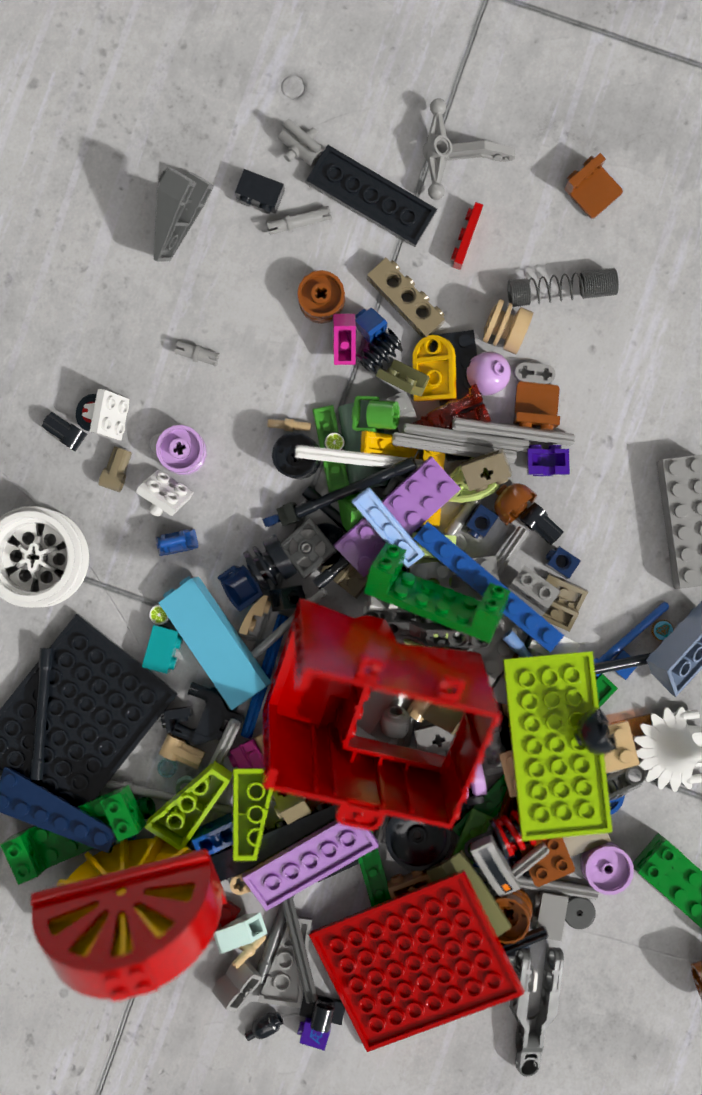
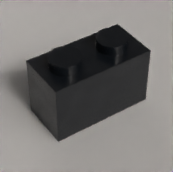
(259, 192)

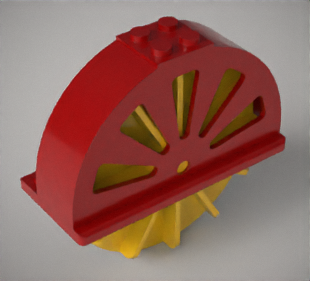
(129, 918)

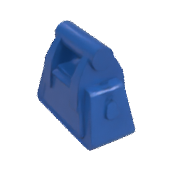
(177, 542)

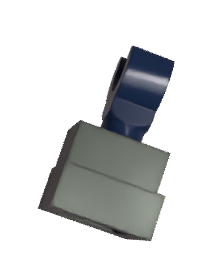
(285, 515)

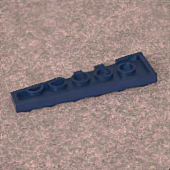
(41, 808)

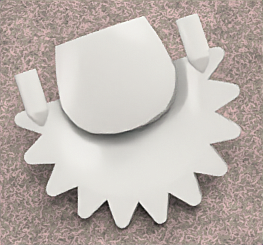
(671, 749)

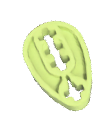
(464, 494)

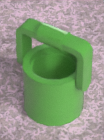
(378, 415)

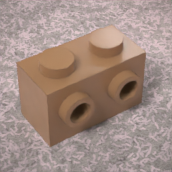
(402, 884)

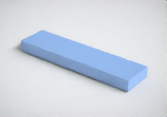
(387, 525)

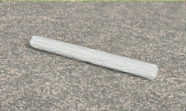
(349, 457)

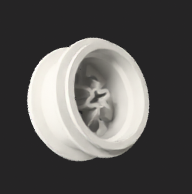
(23, 522)

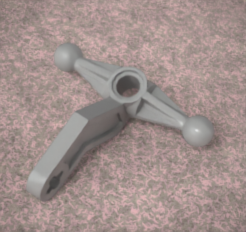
(439, 150)

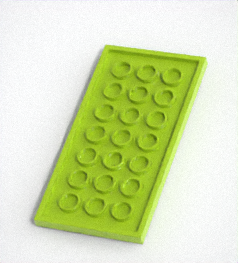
(556, 780)

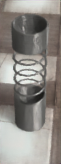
(591, 284)

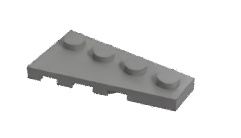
(283, 980)

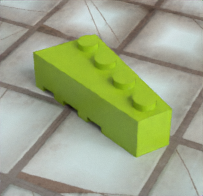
(187, 809)
(249, 812)

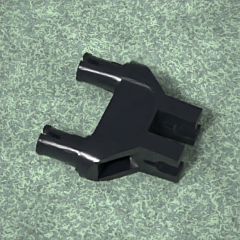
(211, 720)

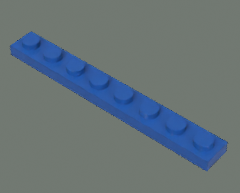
(479, 579)

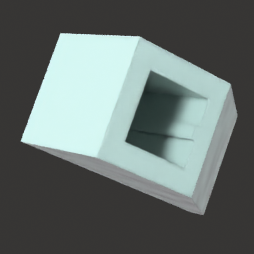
(240, 932)

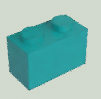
(162, 649)

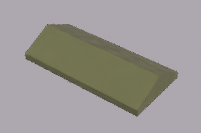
(461, 862)

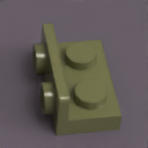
(404, 377)

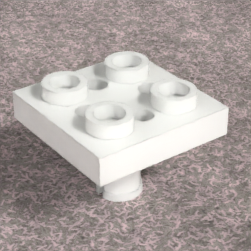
(164, 493)

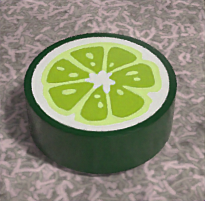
(334, 441)

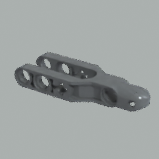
(421, 630)
(531, 1030)

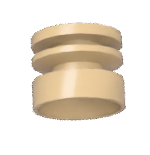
(507, 326)

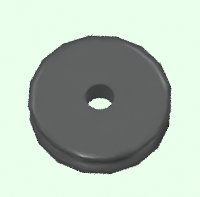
(587, 916)

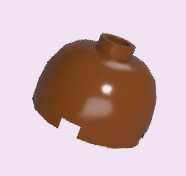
(513, 501)

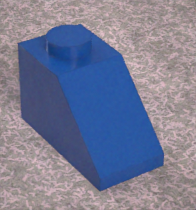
(370, 324)

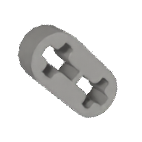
(534, 368)

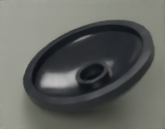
(412, 852)

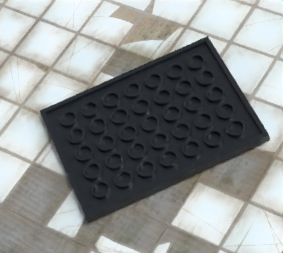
(95, 713)

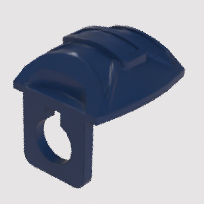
(240, 587)

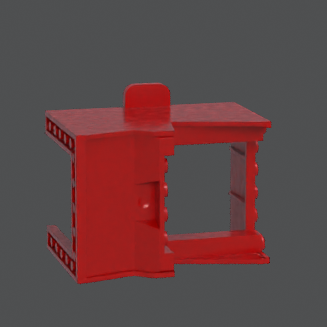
(321, 694)

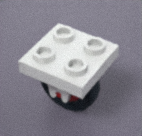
(103, 414)

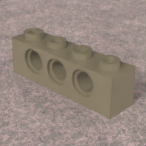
(389, 269)

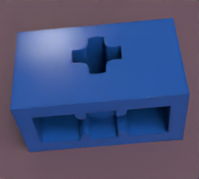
(214, 835)

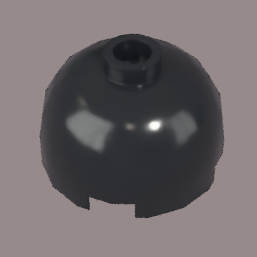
(595, 733)

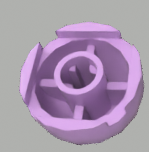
(489, 372)

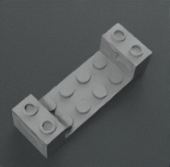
(535, 593)

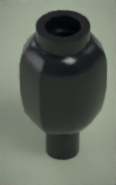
(265, 1026)

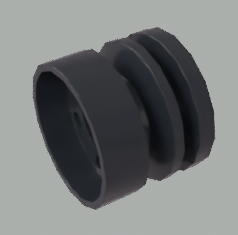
(284, 459)
(269, 563)

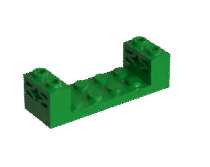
(434, 601)
(38, 849)
(672, 875)

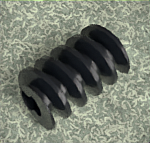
(380, 351)

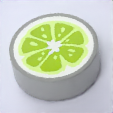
(157, 615)

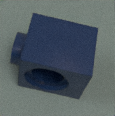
(489, 518)
(571, 562)

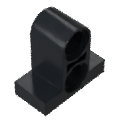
(323, 1012)

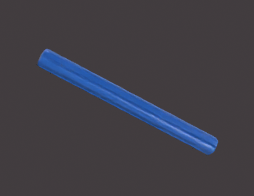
(267, 666)

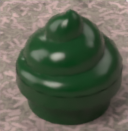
(146, 807)

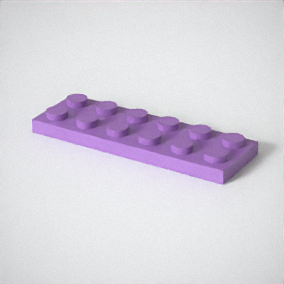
(409, 503)
(307, 862)

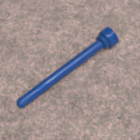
(630, 636)

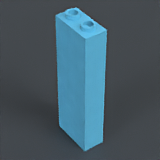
(214, 642)

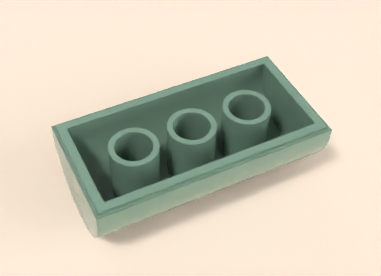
(353, 443)

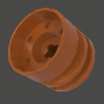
(518, 918)

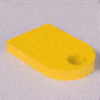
(438, 366)

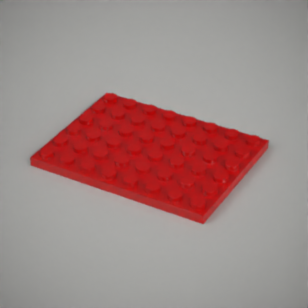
(416, 961)

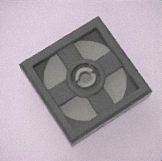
(308, 548)

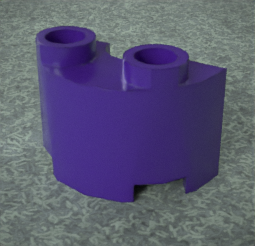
(547, 461)

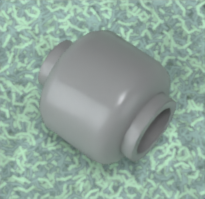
(395, 722)

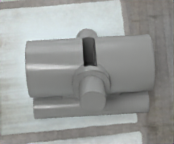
(300, 143)

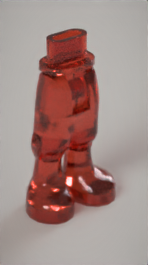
(444, 415)

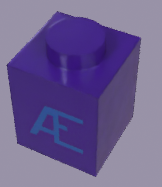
(311, 1037)

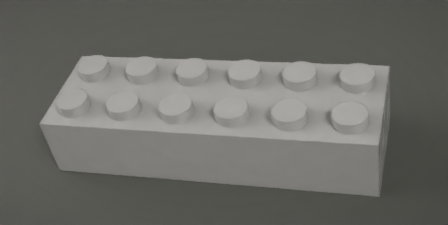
(682, 509)

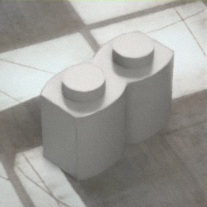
(236, 985)

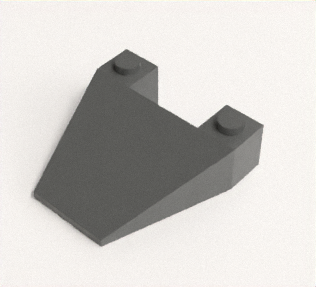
(177, 207)

